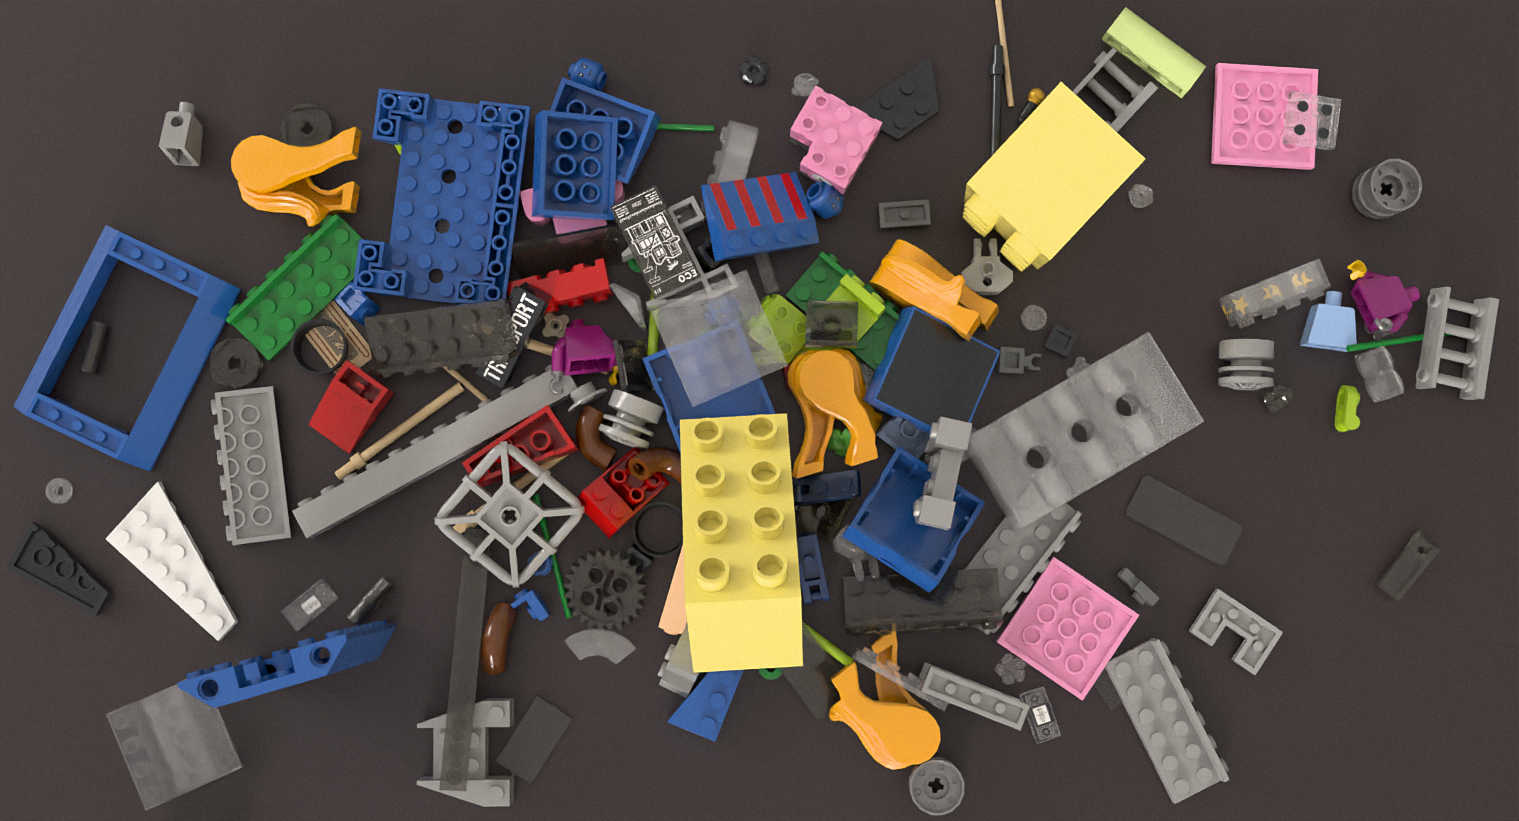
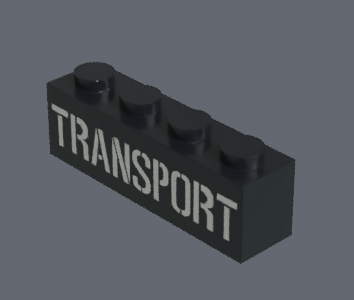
(526, 310)

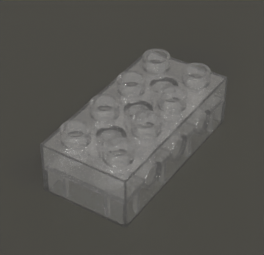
(1114, 441)

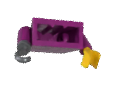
(1381, 298)
(582, 352)

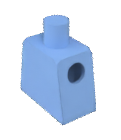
(1330, 325)

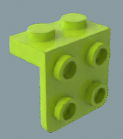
(869, 305)
(787, 324)

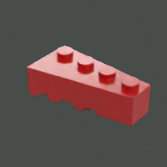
(574, 287)
(539, 437)

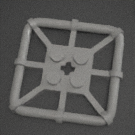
(509, 498)

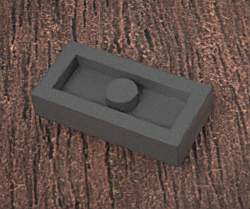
(904, 214)

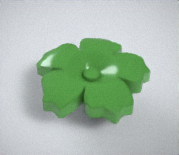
(839, 441)

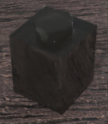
(704, 254)

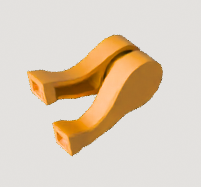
(279, 180)
(916, 279)
(827, 388)
(894, 727)

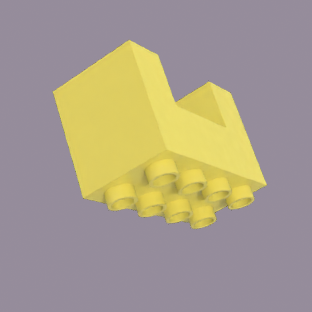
(1048, 179)
(740, 543)

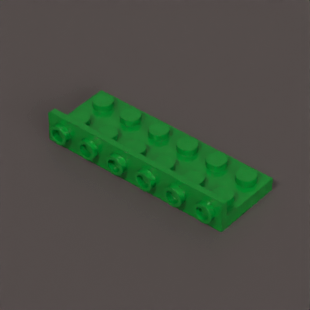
(818, 285)
(298, 287)

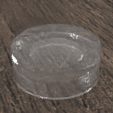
(1033, 318)

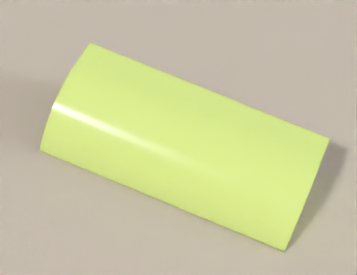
(1153, 52)

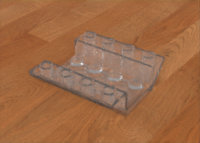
(173, 744)

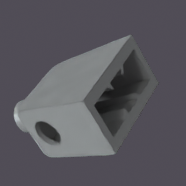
(182, 136)

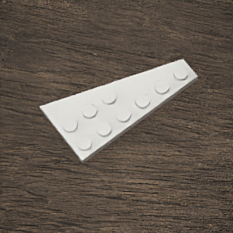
(166, 553)

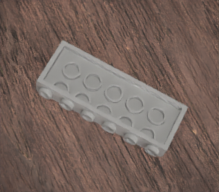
(251, 465)
(1023, 552)
(1166, 720)

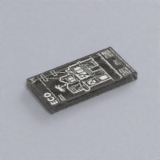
(655, 242)

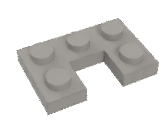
(1225, 611)

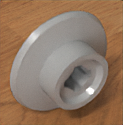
(585, 394)

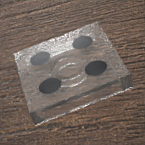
(1311, 120)

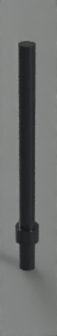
(997, 71)

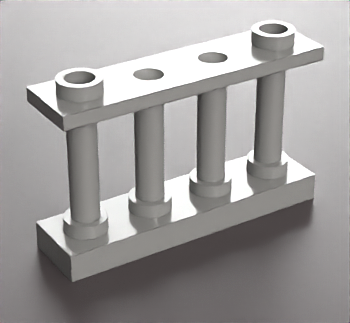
(1122, 111)
(1478, 349)
(973, 696)

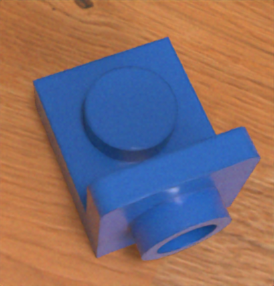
(356, 303)
(536, 606)

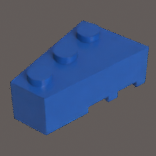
(707, 704)

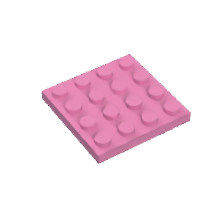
(1252, 115)
(1067, 628)

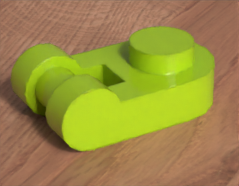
(1346, 406)

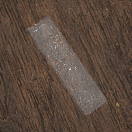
(891, 672)

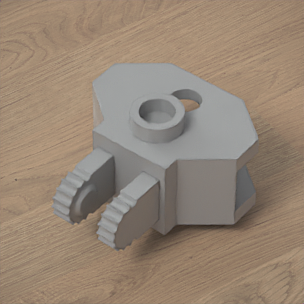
(987, 269)

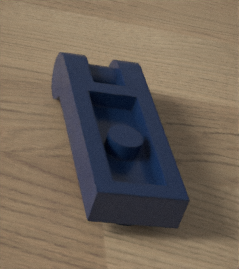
(827, 487)
(811, 568)

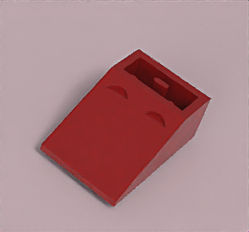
(350, 406)
(619, 495)

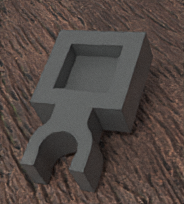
(1013, 360)
(1142, 593)

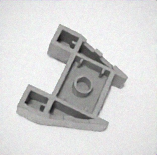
(686, 217)
(946, 443)
(678, 672)
(481, 788)

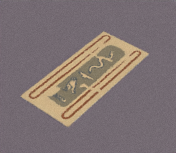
(330, 341)

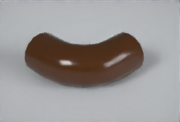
(589, 438)
(656, 460)
(496, 637)

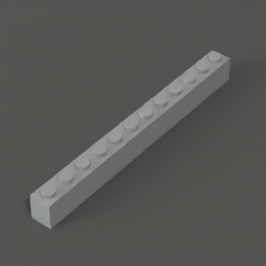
(430, 453)

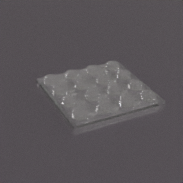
(719, 338)

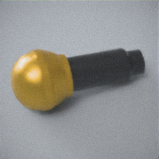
(1035, 98)

